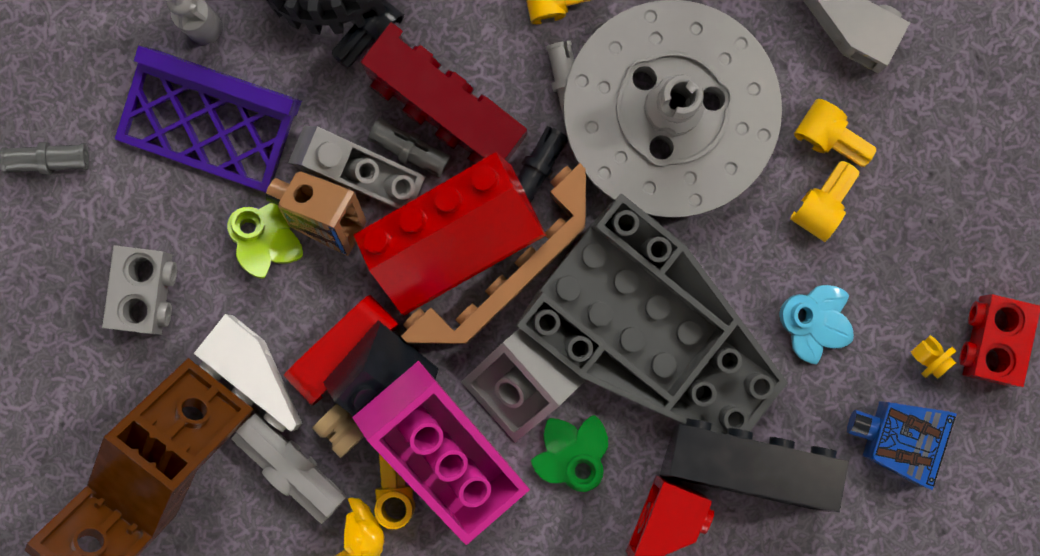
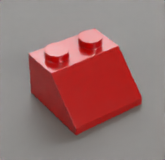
(669, 519)

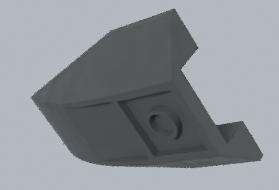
(651, 325)

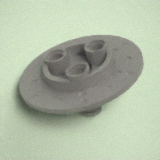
(686, 53)

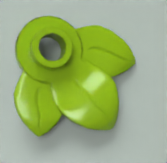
(268, 243)

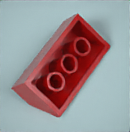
(450, 234)

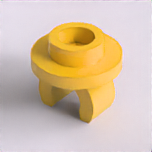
(933, 356)

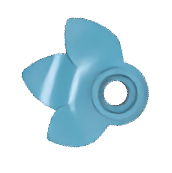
(823, 322)

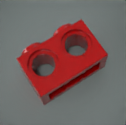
(1011, 344)

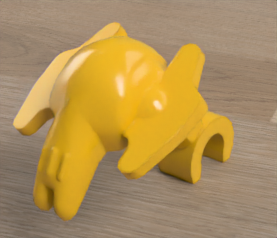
(362, 531)

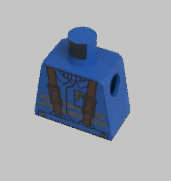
(905, 439)

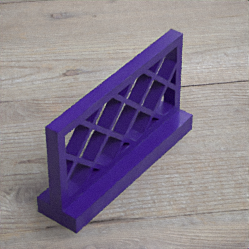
(215, 84)

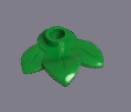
(570, 447)

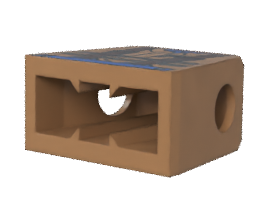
(319, 210)

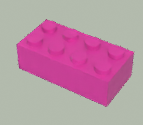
(440, 453)

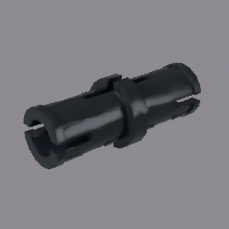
(541, 160)

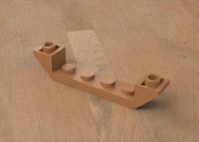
(571, 196)

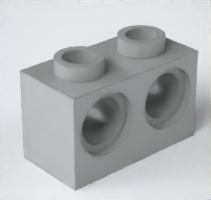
(127, 289)

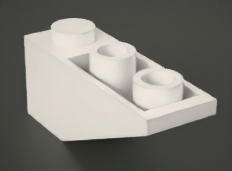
(246, 363)

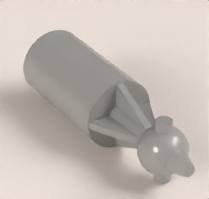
(196, 20)

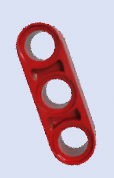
(325, 355)

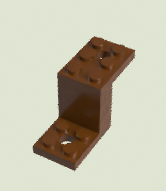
(145, 467)

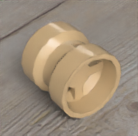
(339, 429)

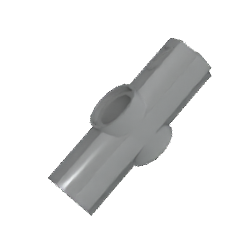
(288, 468)

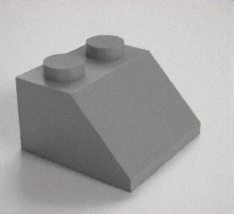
(521, 384)

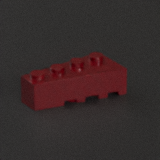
(440, 98)

